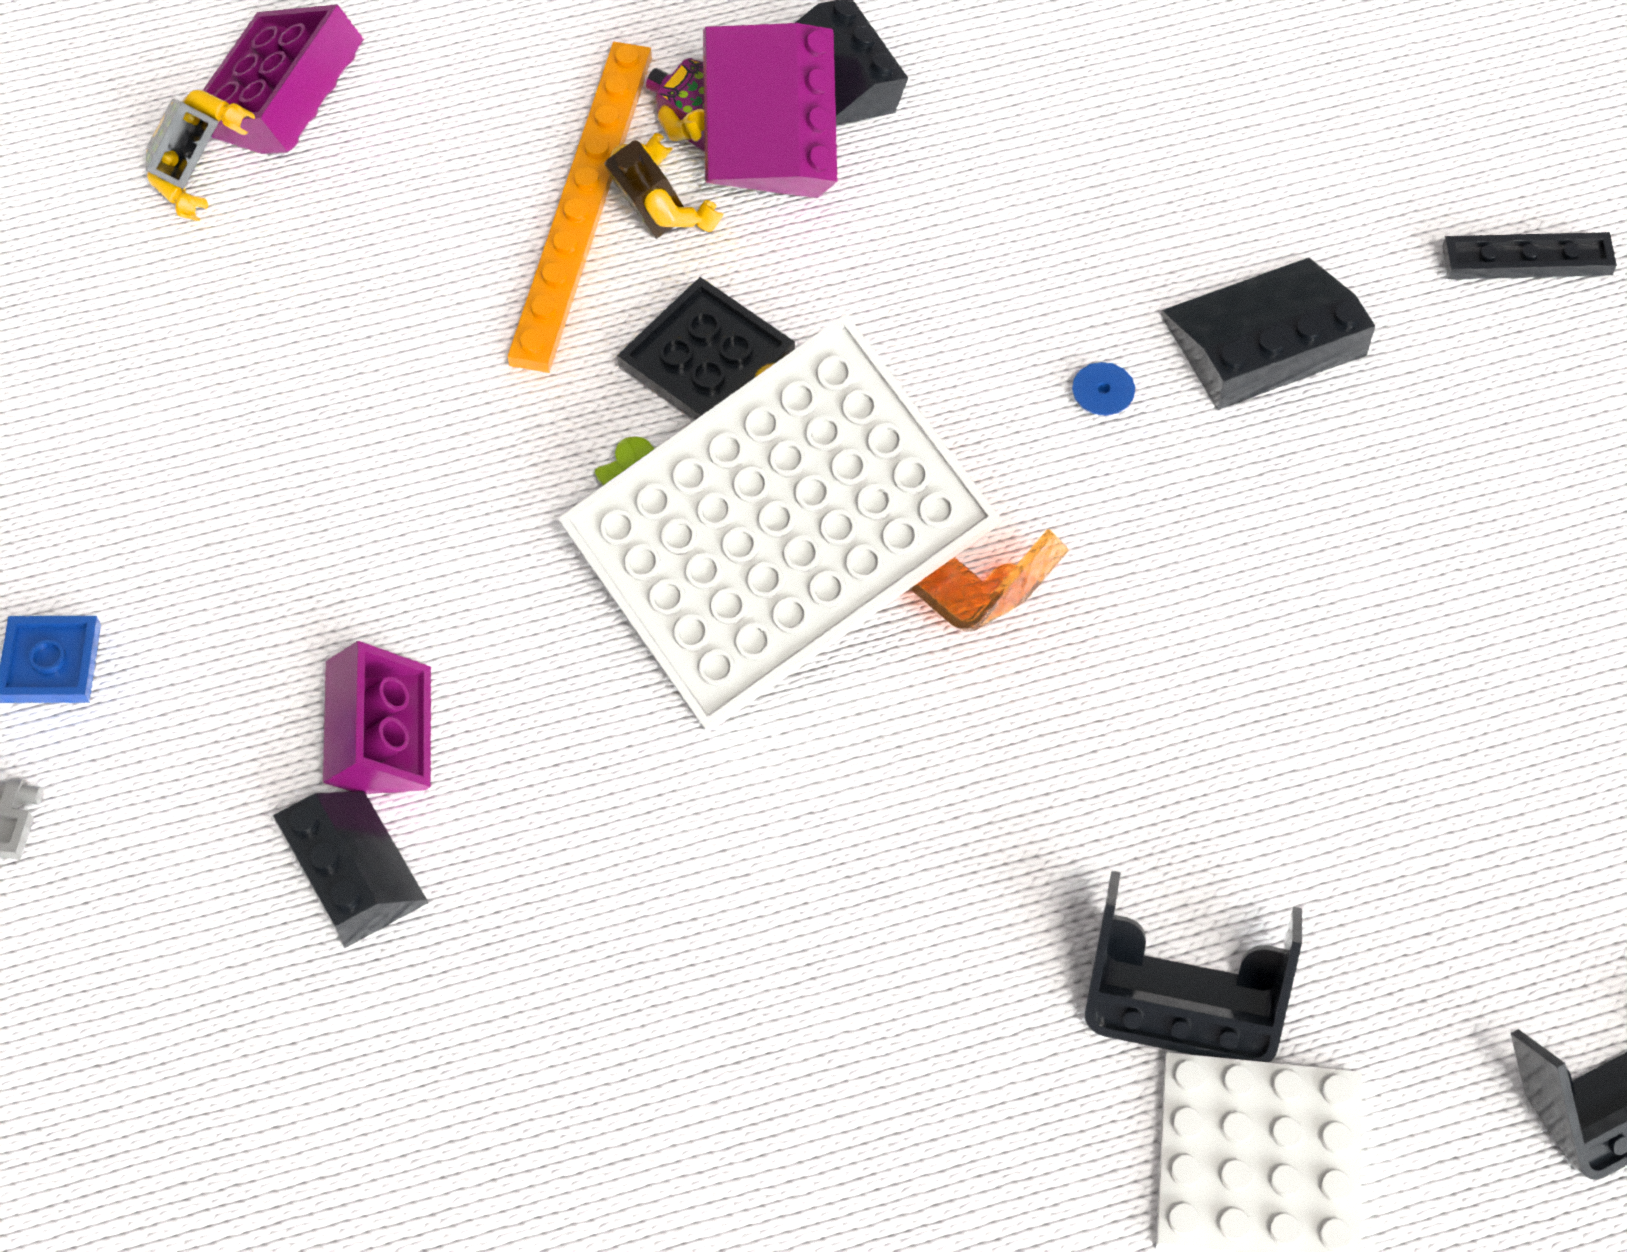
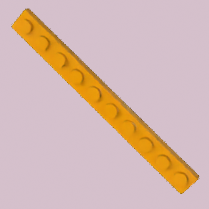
(579, 209)

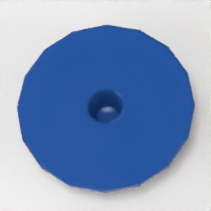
(1103, 388)

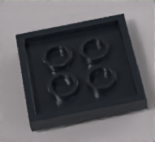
(702, 349)

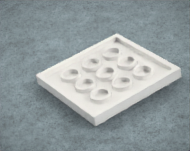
(1259, 1157)

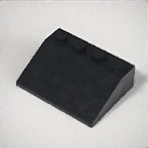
(1270, 331)

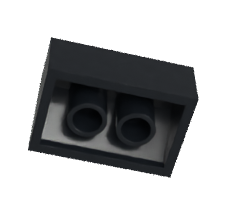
(866, 72)
(349, 863)

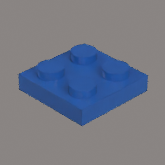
(49, 659)

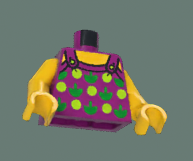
(680, 101)

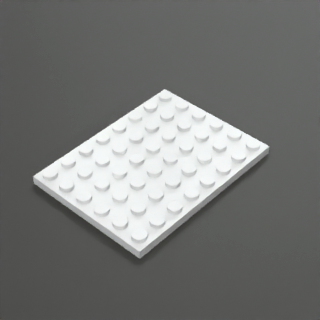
(779, 521)

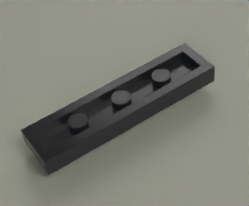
(1529, 255)

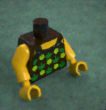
(650, 193)

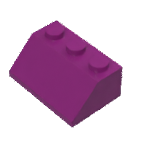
(377, 721)

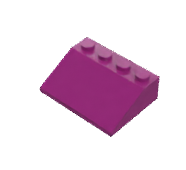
(283, 73)
(770, 108)

